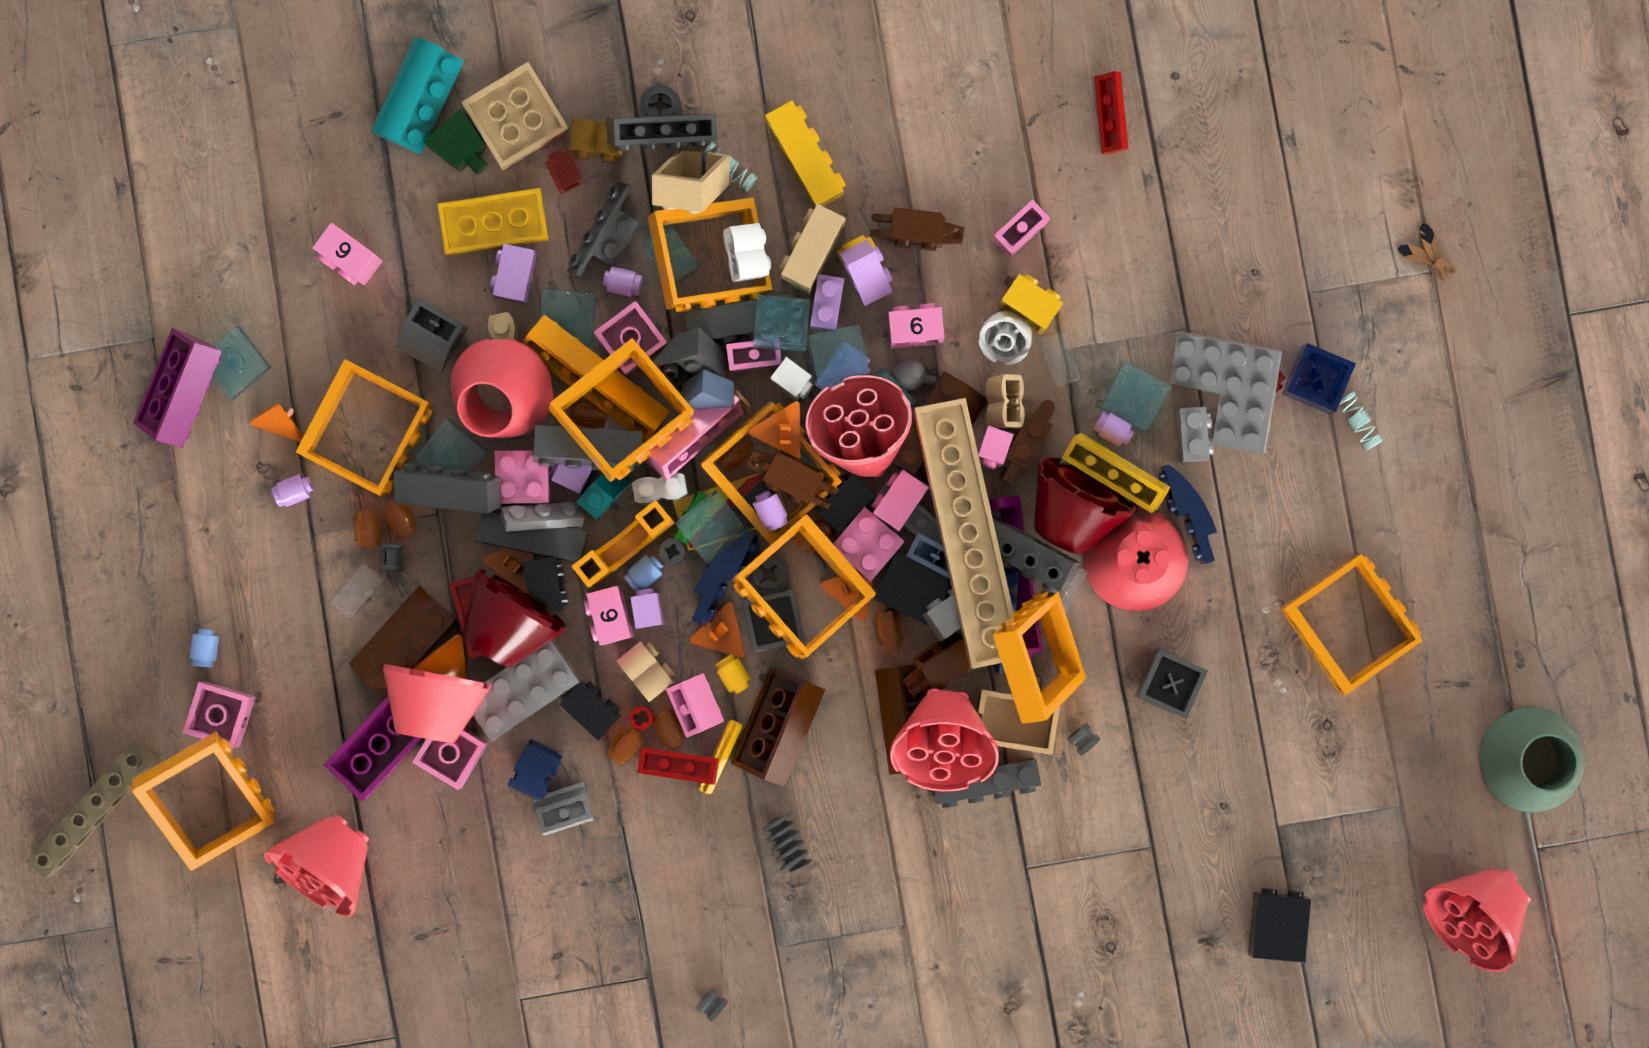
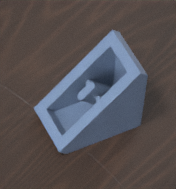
(708, 391)
(929, 553)

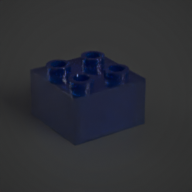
(1318, 378)

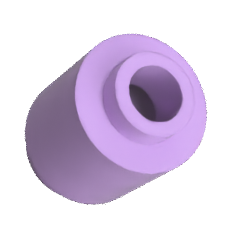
(622, 282)
(1113, 429)
(292, 490)
(770, 510)

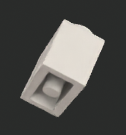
(792, 380)

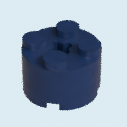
(534, 768)

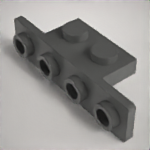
(608, 233)

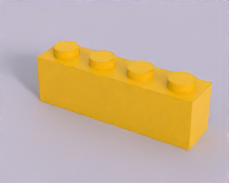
(804, 154)
(1116, 472)

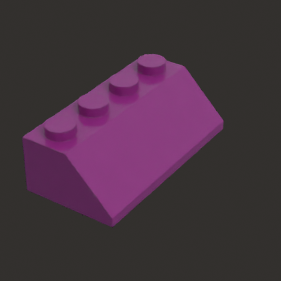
(177, 388)
(371, 753)

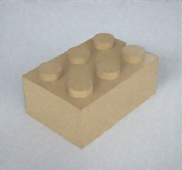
(682, 183)
(812, 248)
(1005, 726)

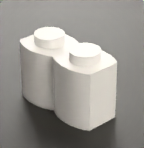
(746, 252)
(651, 489)

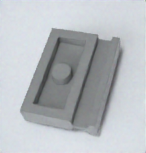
(563, 809)

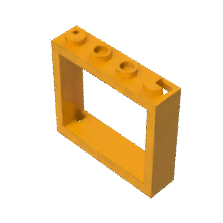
(743, 207)
(594, 377)
(327, 409)
(799, 511)
(834, 560)
(1393, 607)
(1030, 702)
(193, 858)

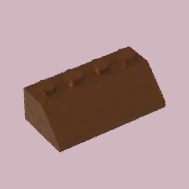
(946, 389)
(403, 639)
(895, 703)
(777, 726)

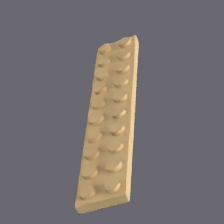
(965, 526)

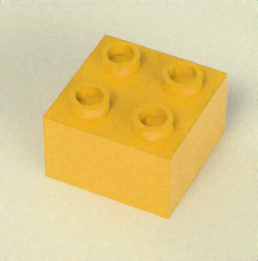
(1031, 302)

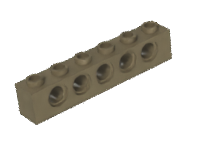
(91, 809)

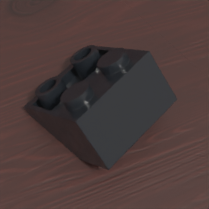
(543, 580)

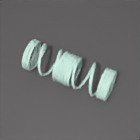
(733, 165)
(1360, 419)

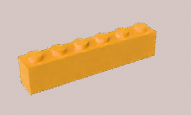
(613, 395)

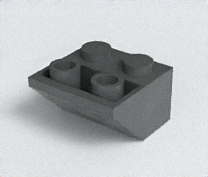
(430, 335)
(688, 355)

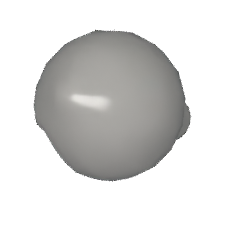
(911, 375)

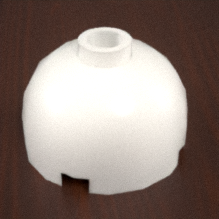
(1005, 337)

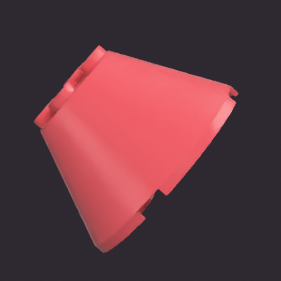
(860, 424)
(1145, 585)
(944, 744)
(323, 863)
(1479, 916)

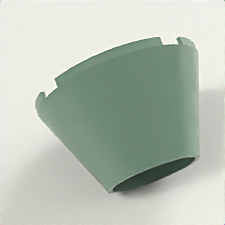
(1503, 755)

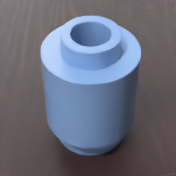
(644, 572)
(204, 648)

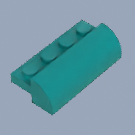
(417, 95)

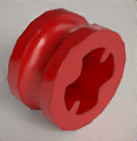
(637, 710)

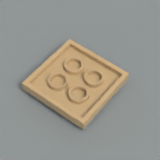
(515, 116)

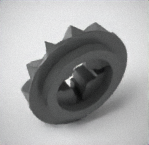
(652, 96)
(770, 586)

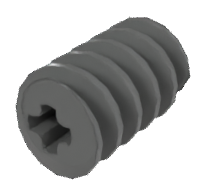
(786, 843)

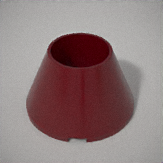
(1075, 508)
(506, 621)

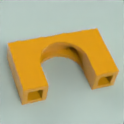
(604, 561)

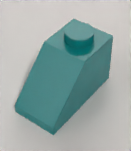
(602, 495)

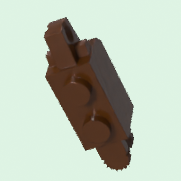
(918, 228)
(1028, 441)
(792, 476)
(938, 665)

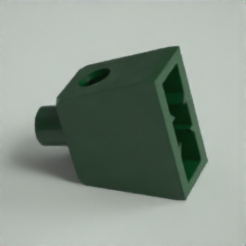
(458, 144)

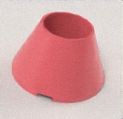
(514, 371)
(431, 703)

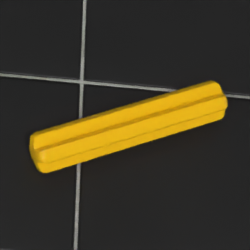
(723, 751)

